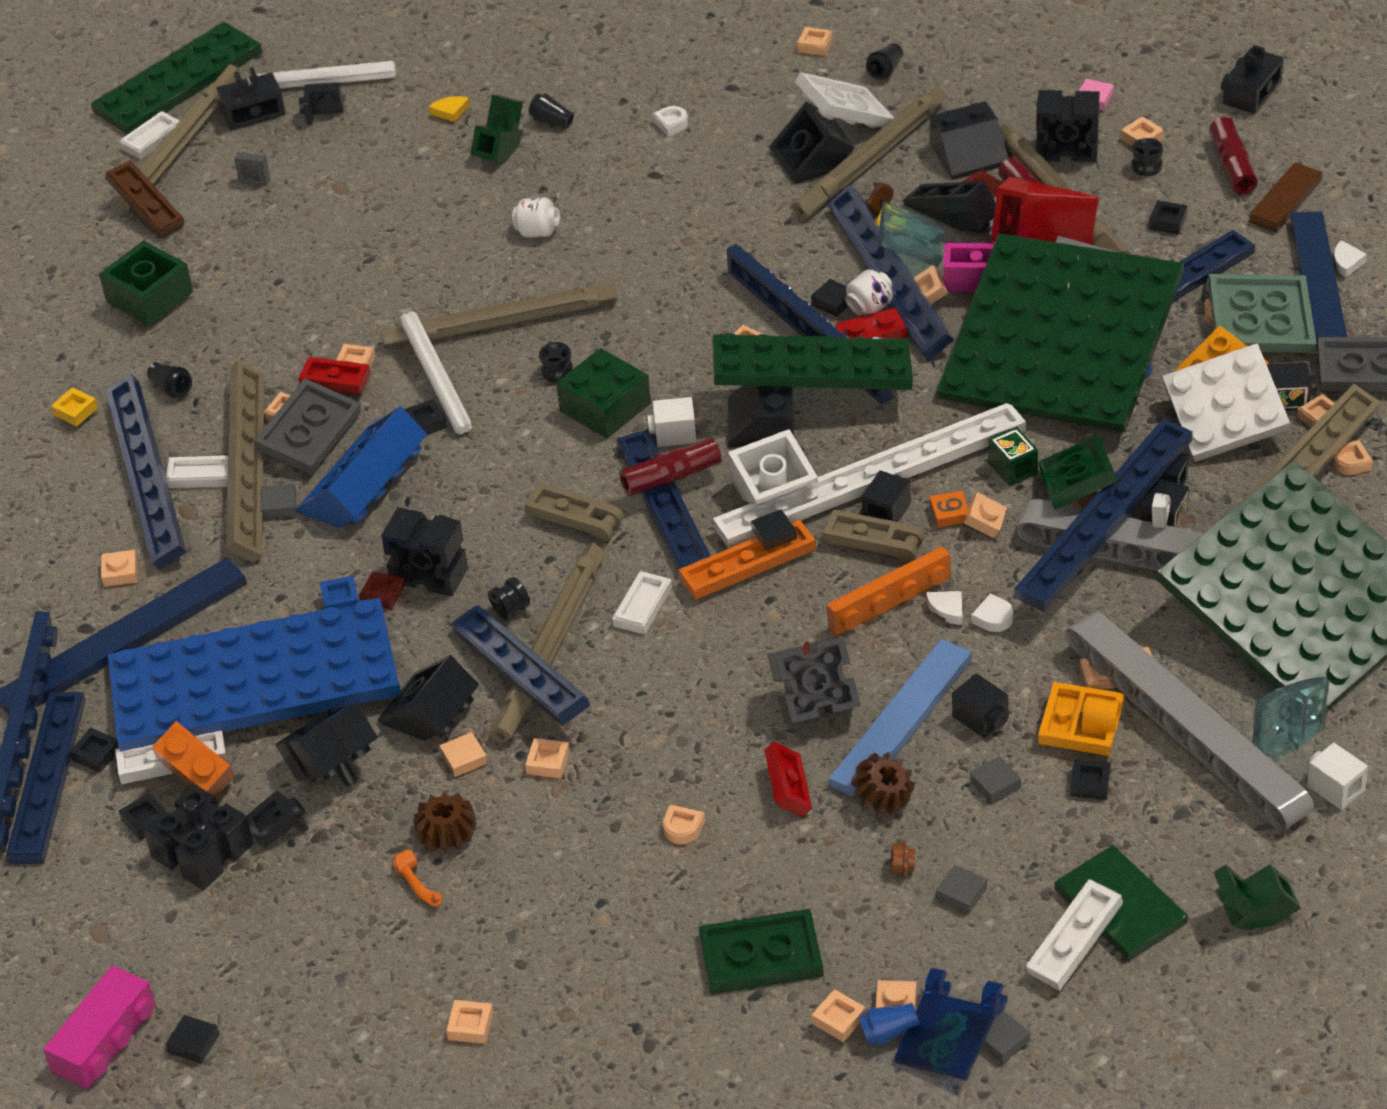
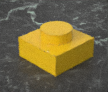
(74, 406)

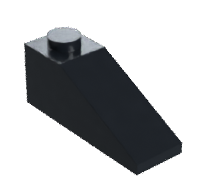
(955, 203)

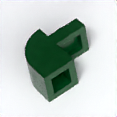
(501, 134)
(1258, 900)

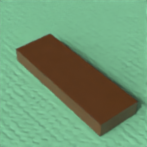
(1285, 197)
(144, 199)

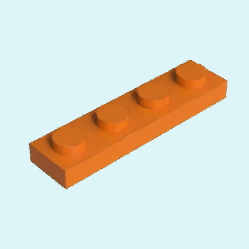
(742, 562)
(888, 591)

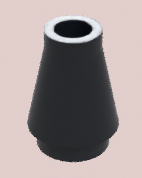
(883, 61)
(549, 111)
(171, 379)

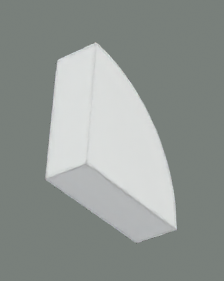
(1348, 258)
(1160, 510)
(946, 605)

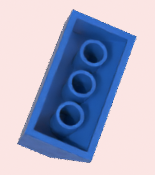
(364, 470)

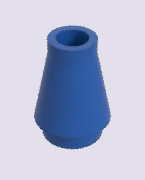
(888, 1022)

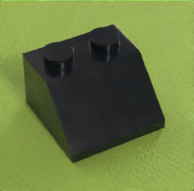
(967, 140)
(810, 145)
(759, 413)
(431, 700)

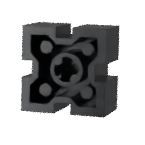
(1067, 125)
(425, 550)
(813, 680)
(327, 743)
(199, 836)

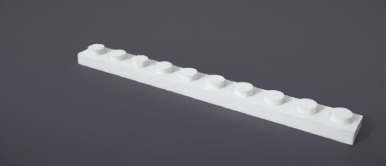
(852, 480)

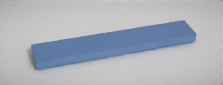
(905, 710)

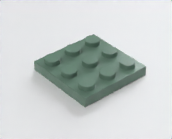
(1264, 310)

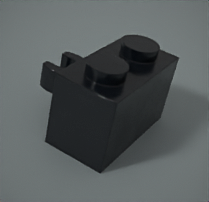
(1252, 80)
(250, 100)

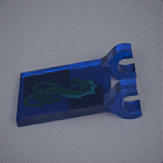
(949, 1028)

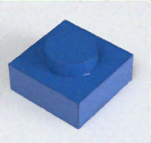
(339, 592)

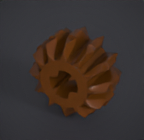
(882, 783)
(445, 822)

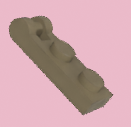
(574, 511)
(873, 535)

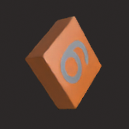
(948, 508)

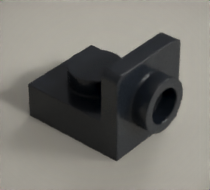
(321, 99)
(275, 817)

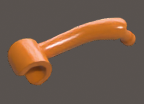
(403, 865)

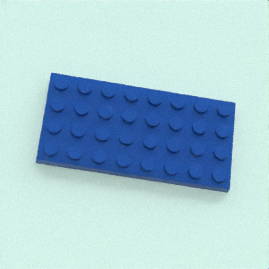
(253, 674)

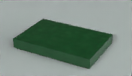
(1077, 471)
(1145, 912)
(760, 951)

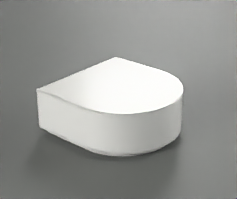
(671, 120)
(993, 614)

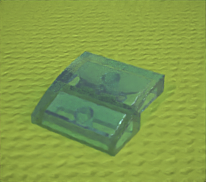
(911, 234)
(1290, 714)

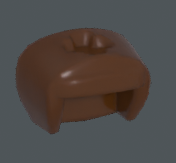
(880, 194)

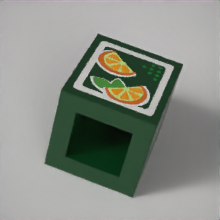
(1013, 456)

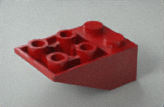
(1043, 212)

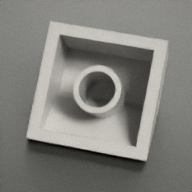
(770, 468)

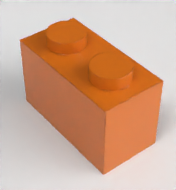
(192, 760)

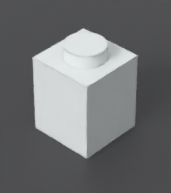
(673, 422)
(1337, 775)

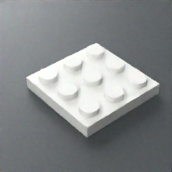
(1227, 402)

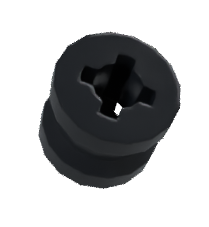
(1147, 156)
(555, 361)
(509, 598)

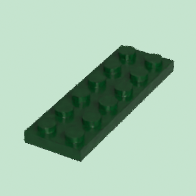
(176, 77)
(811, 362)

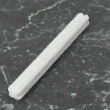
(335, 74)
(436, 373)

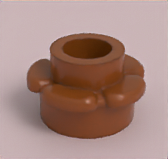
(902, 859)

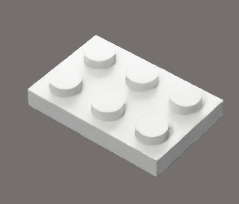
(843, 101)

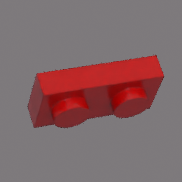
(881, 324)
(336, 374)
(788, 779)

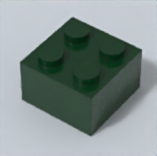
(146, 282)
(603, 393)

